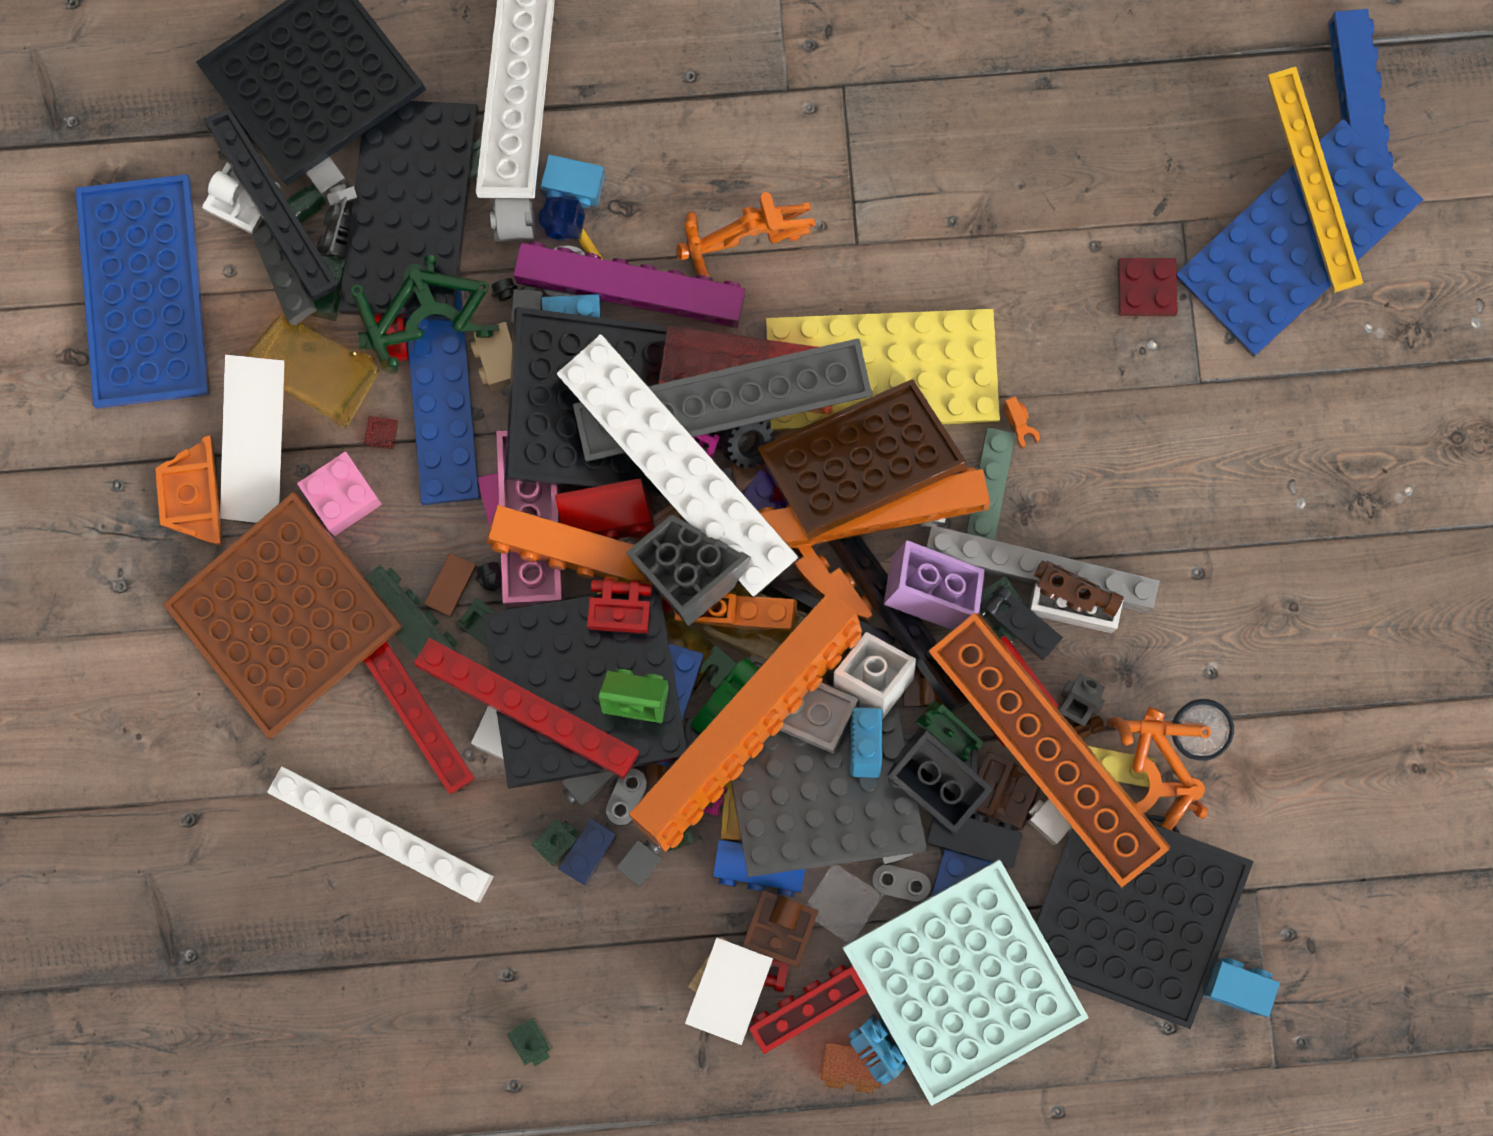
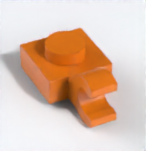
(1017, 415)

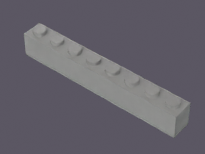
(1021, 563)

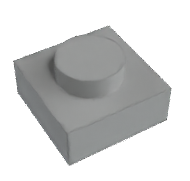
(338, 193)

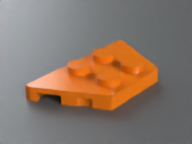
(190, 493)

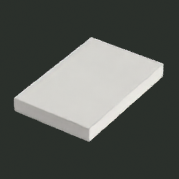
(729, 991)

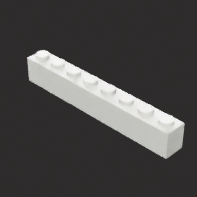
(380, 834)

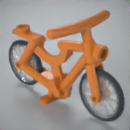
(1199, 732)

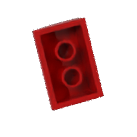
(609, 509)

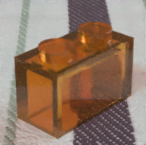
(843, 1066)

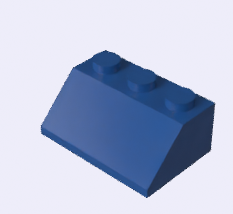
(731, 868)

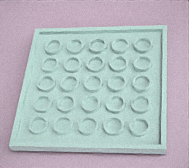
(965, 982)

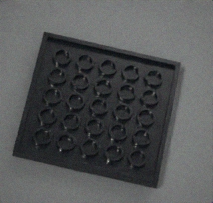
(310, 80)
(541, 419)
(565, 663)
(1153, 936)

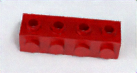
(808, 1009)

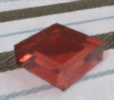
(381, 432)

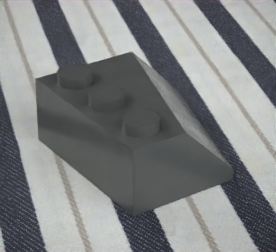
(687, 566)

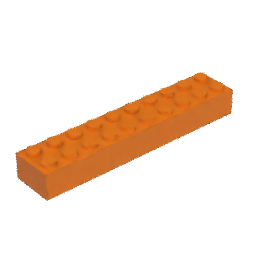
(747, 722)
(1049, 749)

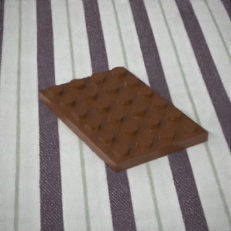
(861, 458)

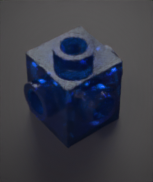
(562, 218)

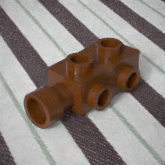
(1069, 588)

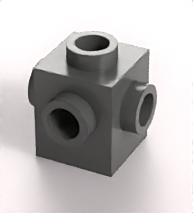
(1082, 699)

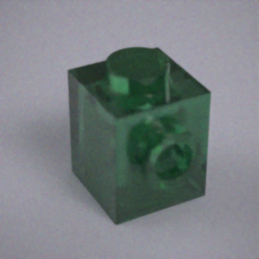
(556, 841)
(531, 1042)

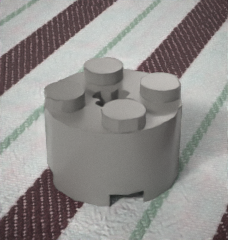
(512, 219)

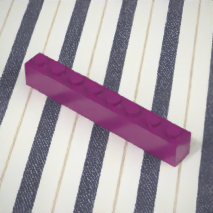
(629, 284)

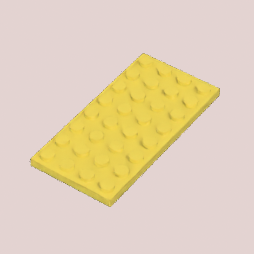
(942, 351)

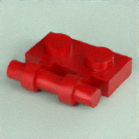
(619, 614)

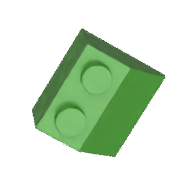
(634, 695)

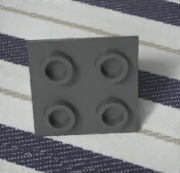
(338, 223)

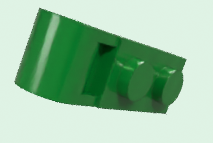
(724, 694)

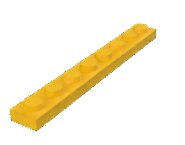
(1314, 179)

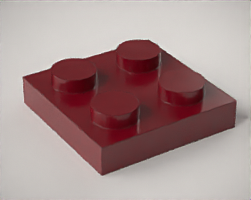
(1147, 287)

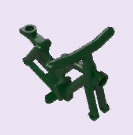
(417, 278)

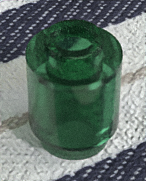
(306, 202)

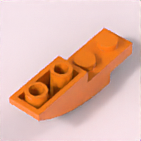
(815, 574)
(750, 613)

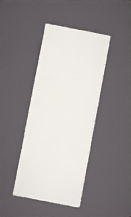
(251, 437)

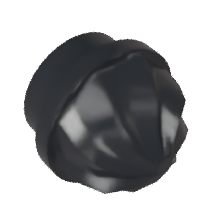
(489, 576)

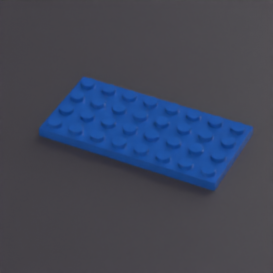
(1269, 259)
(142, 291)

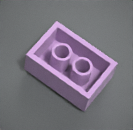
(933, 585)

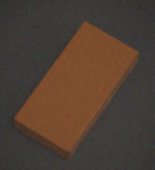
(450, 585)

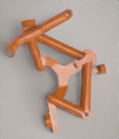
(754, 221)

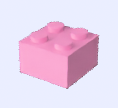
(339, 494)

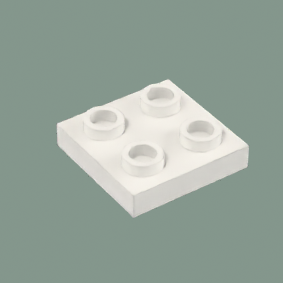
(231, 202)

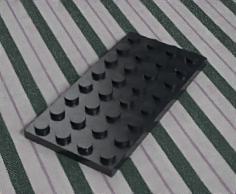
(409, 203)

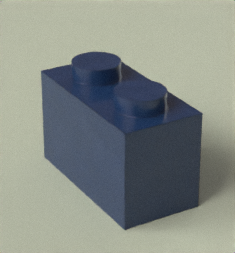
(588, 852)

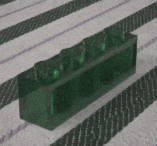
(417, 625)

